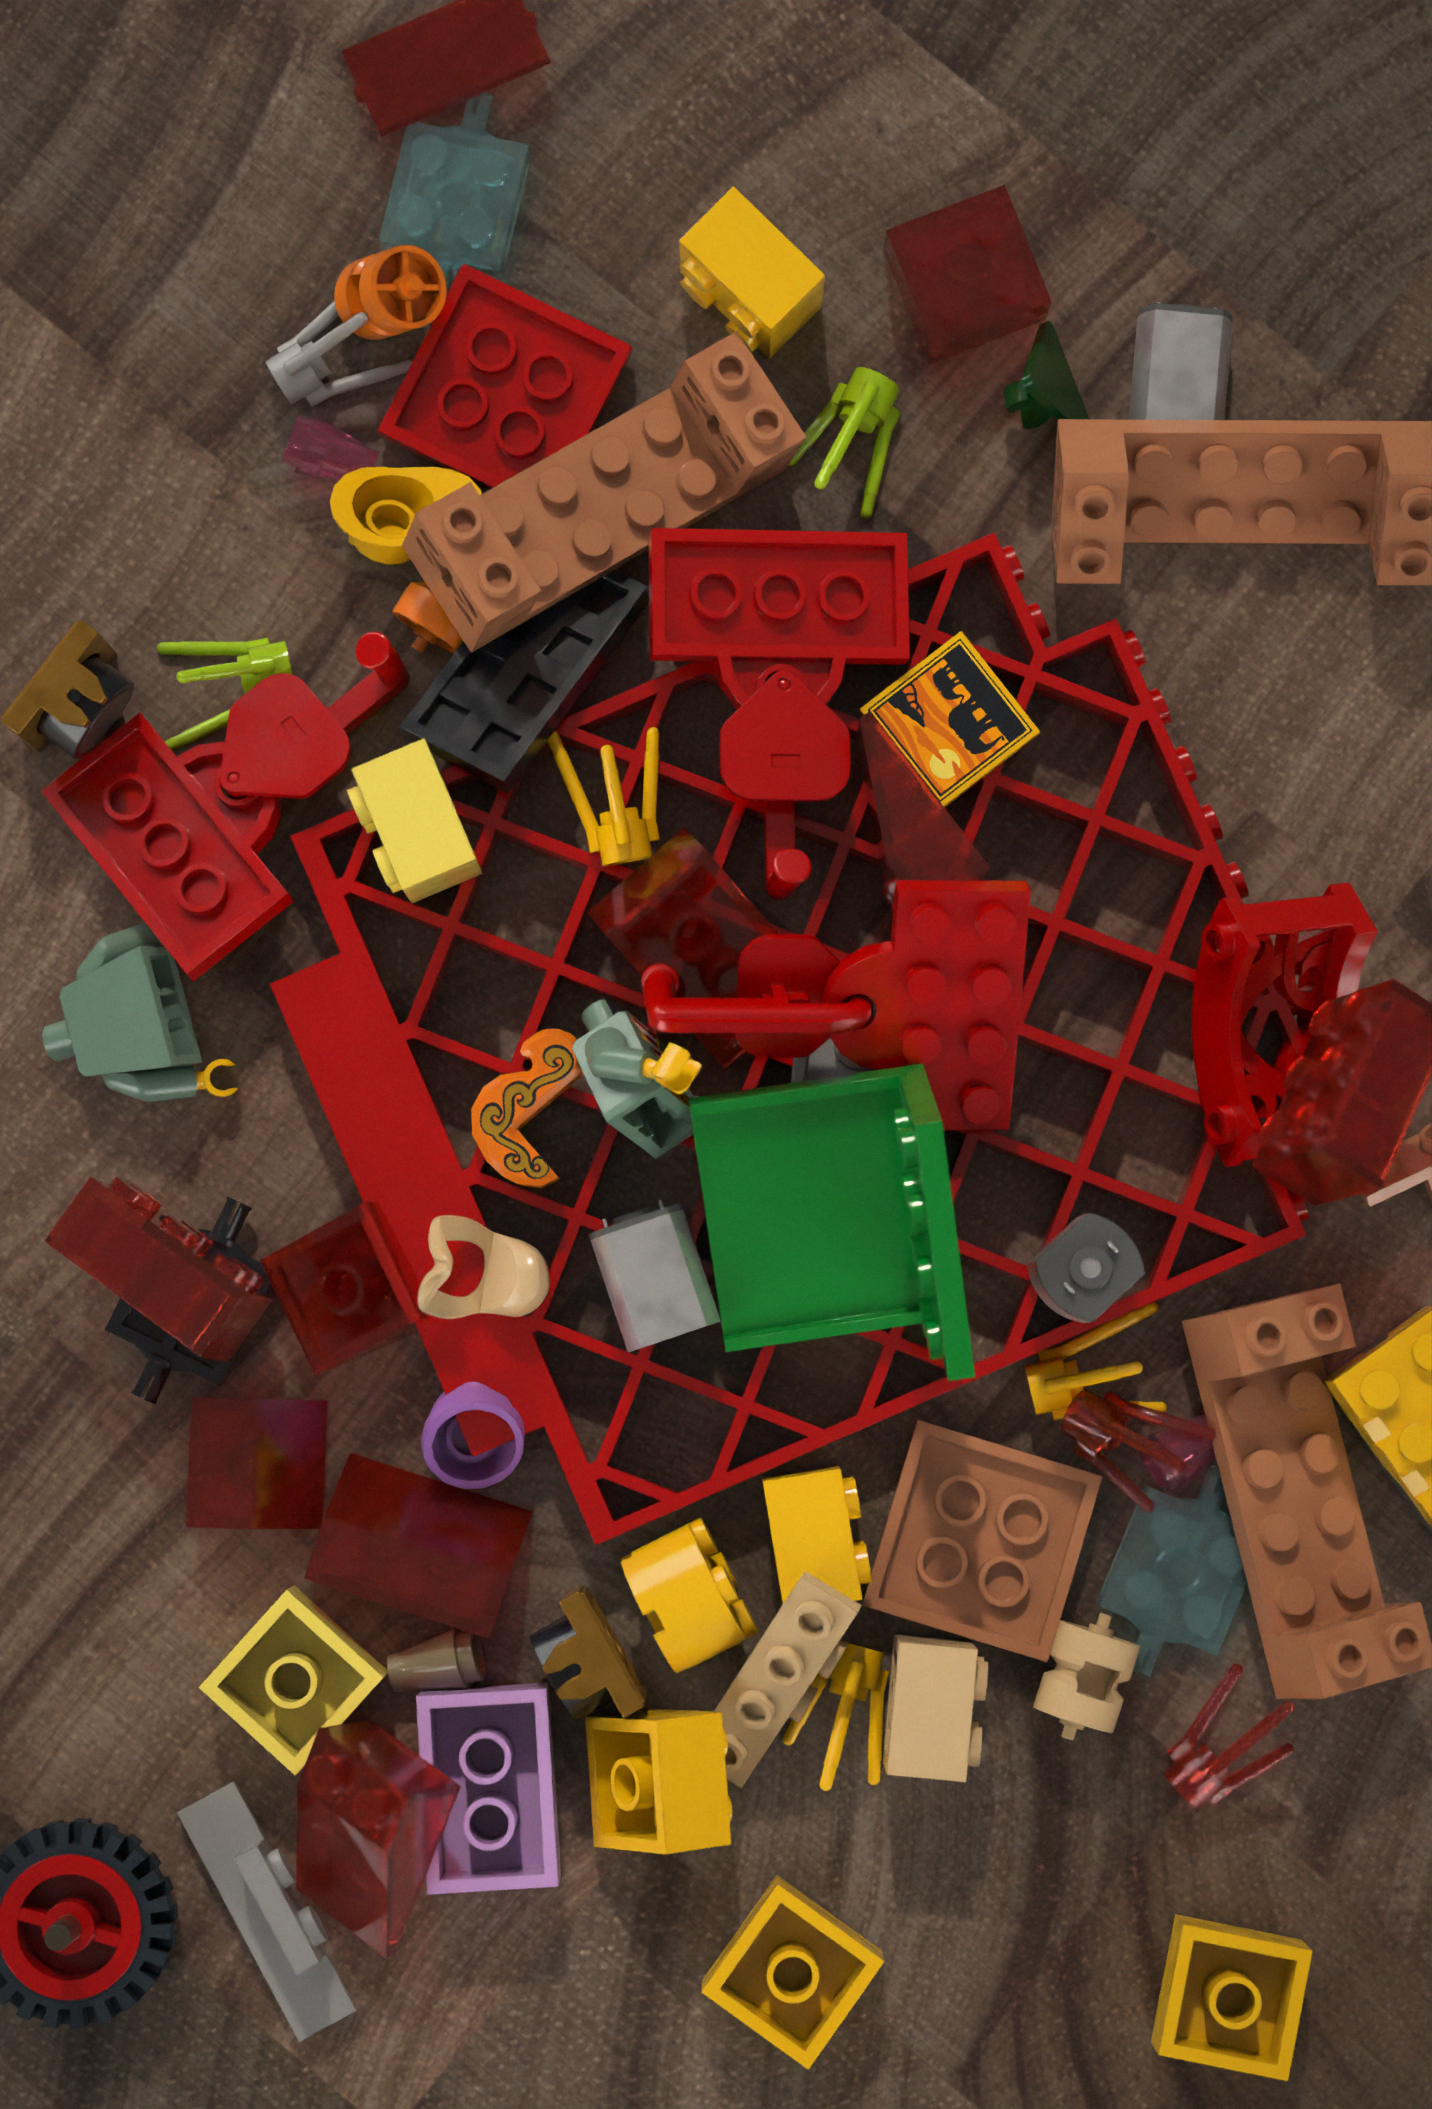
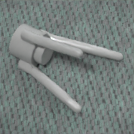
(301, 365)

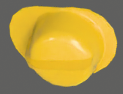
(381, 502)

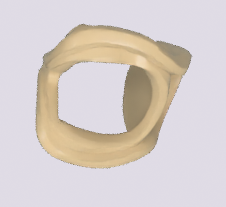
(512, 1279)

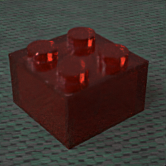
(966, 274)

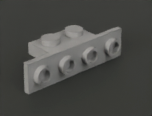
(267, 1910)

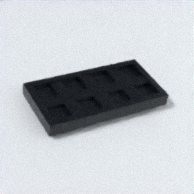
(508, 697)

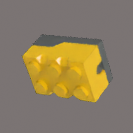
(1389, 1406)

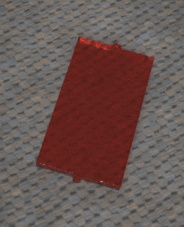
(443, 59)

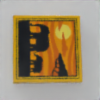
(952, 719)

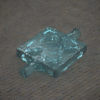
(457, 192)
(1177, 1572)

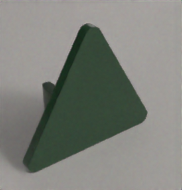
(1045, 384)

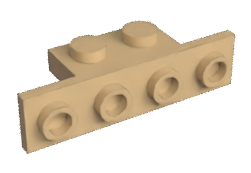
(780, 1671)

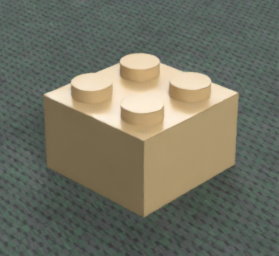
(932, 1708)

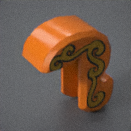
(516, 1099)

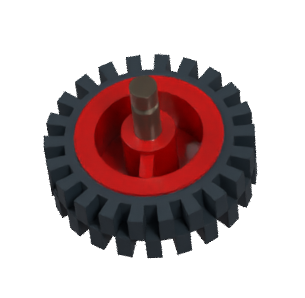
(81, 1923)

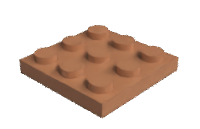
(981, 1540)

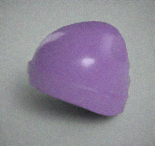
(446, 1447)

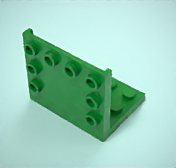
(832, 1212)

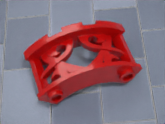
(1235, 972)

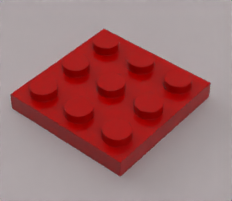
(502, 382)

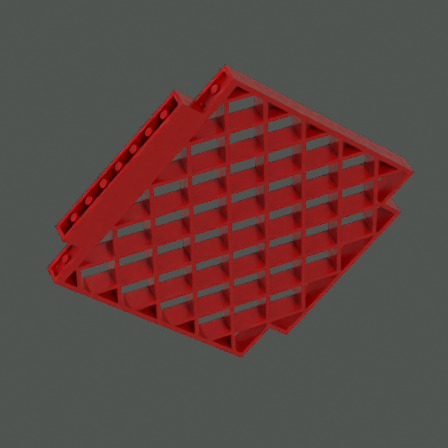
(408, 1163)

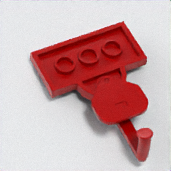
(786, 613)
(174, 834)
(939, 994)

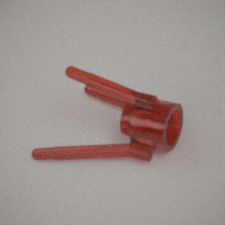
(1099, 1425)
(1202, 1774)

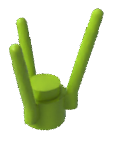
(865, 404)
(254, 663)

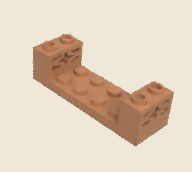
(1242, 486)
(595, 501)
(1297, 1497)

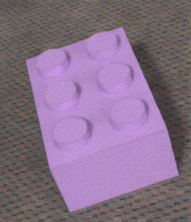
(506, 1811)

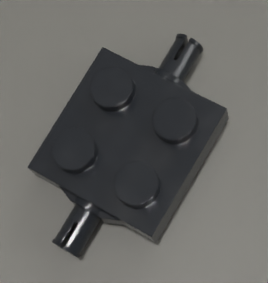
(160, 1347)

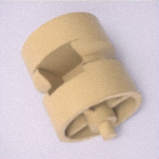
(1091, 1666)

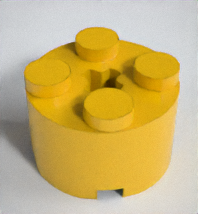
(688, 1596)

